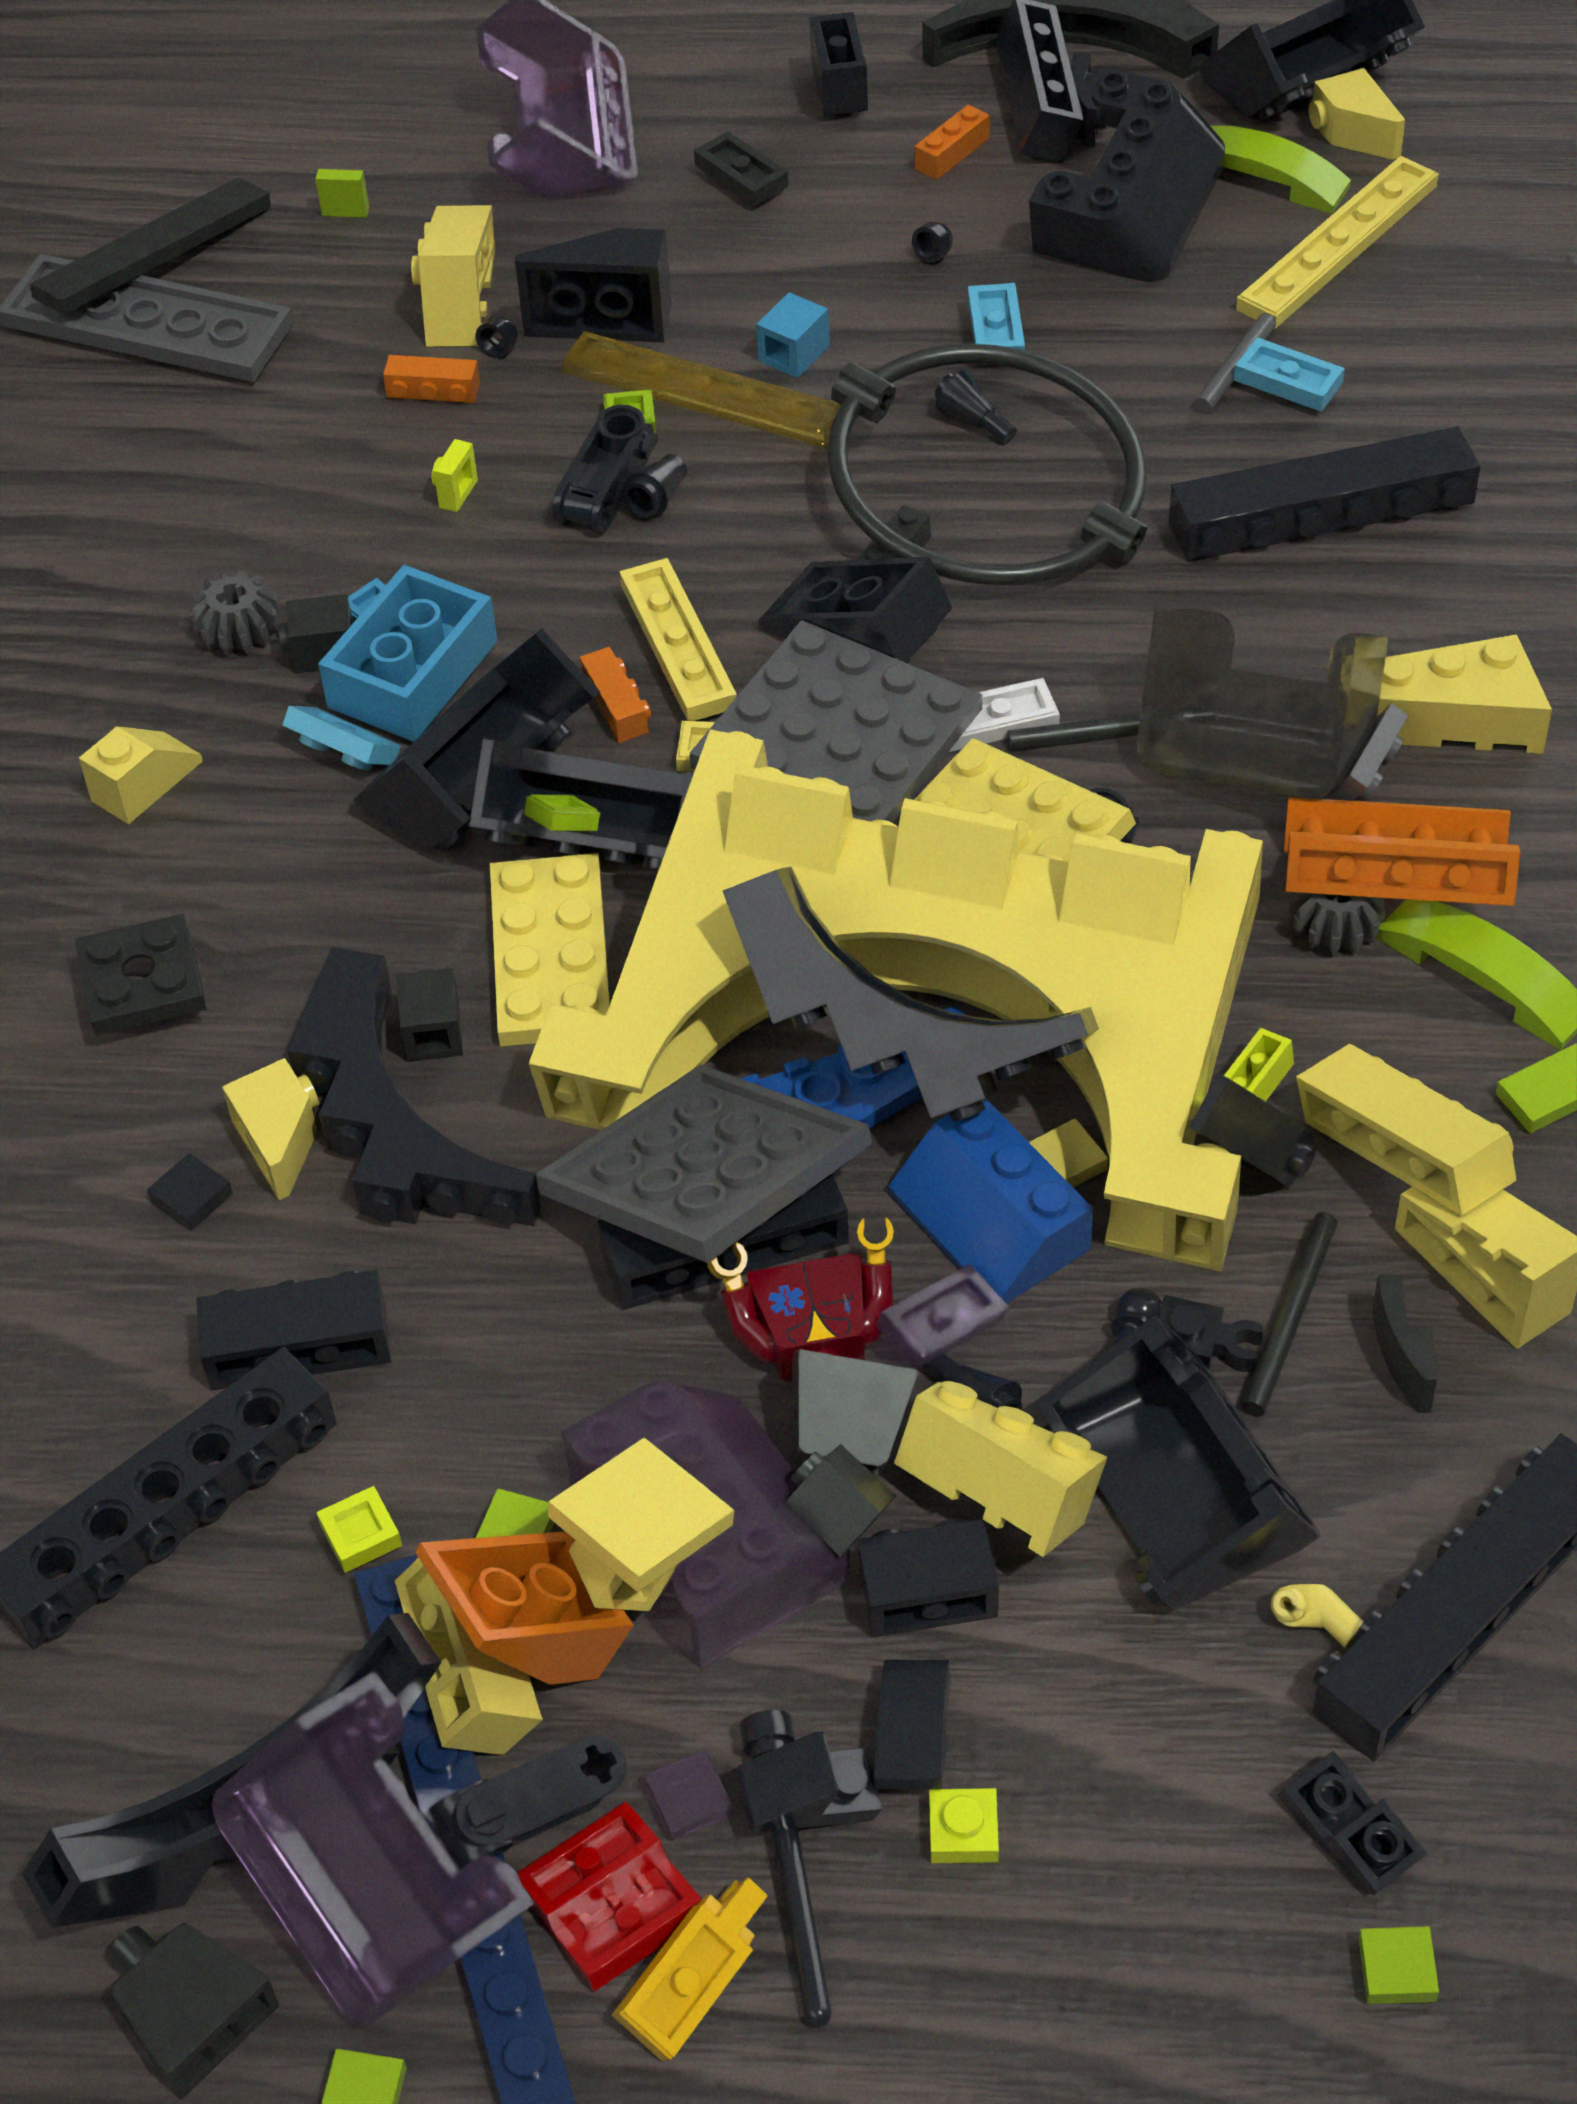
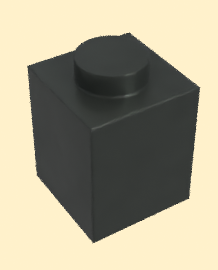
(313, 629)
(429, 1014)
(838, 1498)

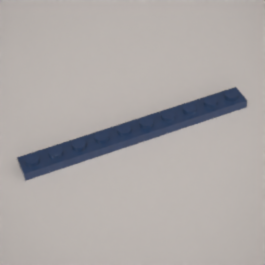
(502, 1967)

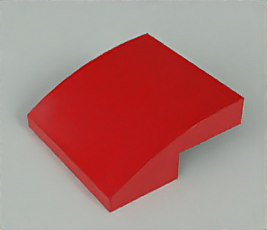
(609, 1895)

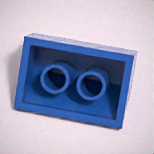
(993, 1202)

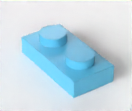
(995, 315)
(1289, 374)
(326, 730)

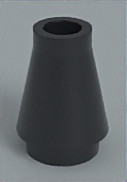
(652, 488)

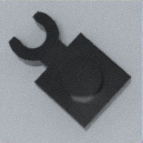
(1207, 1335)

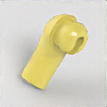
(1316, 1608)

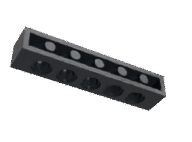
(171, 1465)

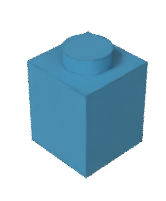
(793, 335)

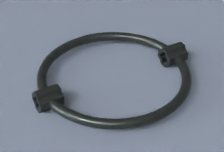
(1106, 529)

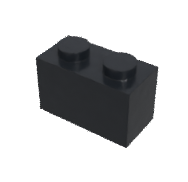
(838, 64)
(928, 1577)

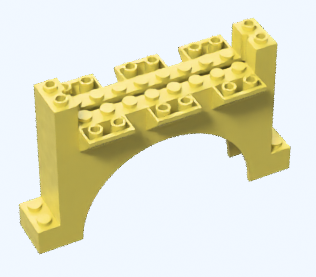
(956, 916)

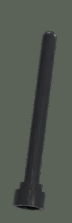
(759, 1735)

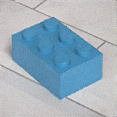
(408, 652)

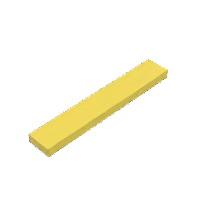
(1338, 241)

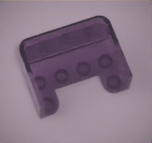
(567, 102)
(761, 1564)
(355, 1860)

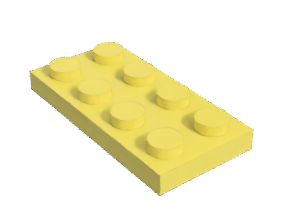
(1042, 803)
(547, 941)

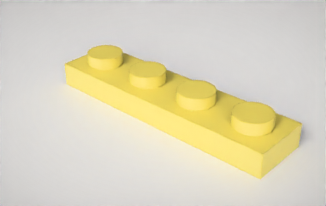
(678, 639)

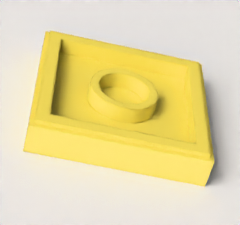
(640, 1514)

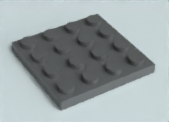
(850, 718)
(704, 1162)

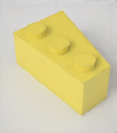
(452, 270)
(1468, 695)
(1499, 1258)
(1002, 1462)

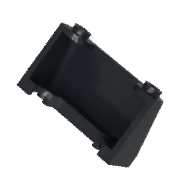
(1179, 1466)

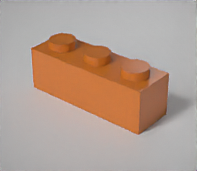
(952, 142)
(431, 378)
(617, 696)

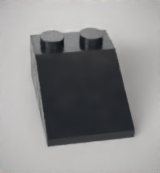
(597, 285)
(869, 601)

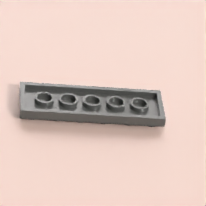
(158, 323)

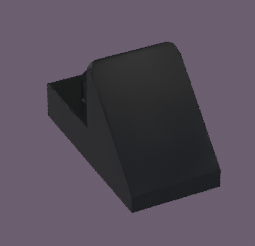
(807, 1786)

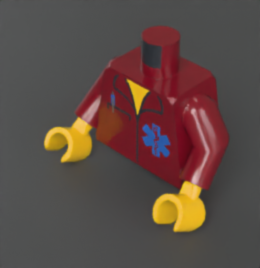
(809, 1304)

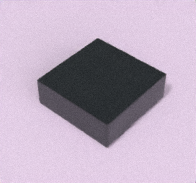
(190, 1191)

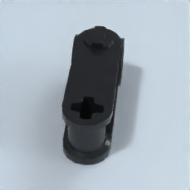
(597, 476)
(528, 1799)

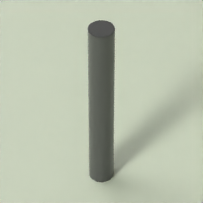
(1225, 375)

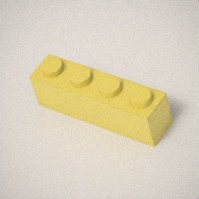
(1407, 1128)

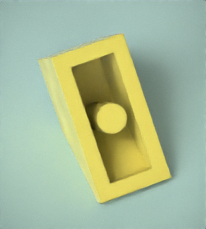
(1357, 115)
(135, 769)
(274, 1121)

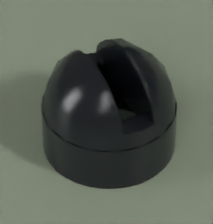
(930, 238)
(489, 344)

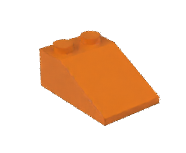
(526, 1604)

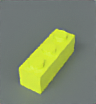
(1262, 1063)

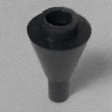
(964, 400)
(989, 1387)

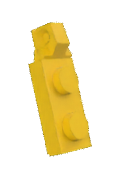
(691, 1970)

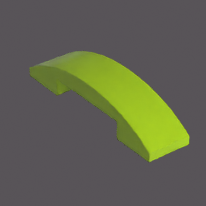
(1274, 158)
(1489, 958)

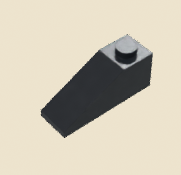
(1256, 1131)

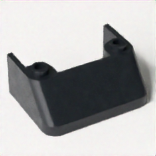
(517, 703)

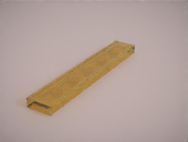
(702, 388)

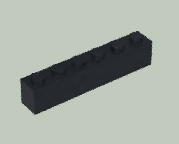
(1323, 493)
(1454, 1605)

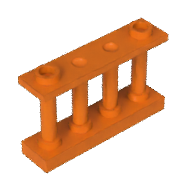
(1400, 851)

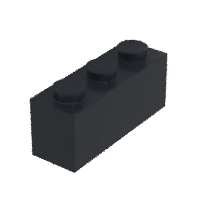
(320, 1321)

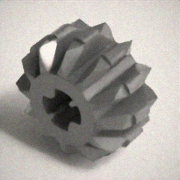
(235, 612)
(1336, 919)

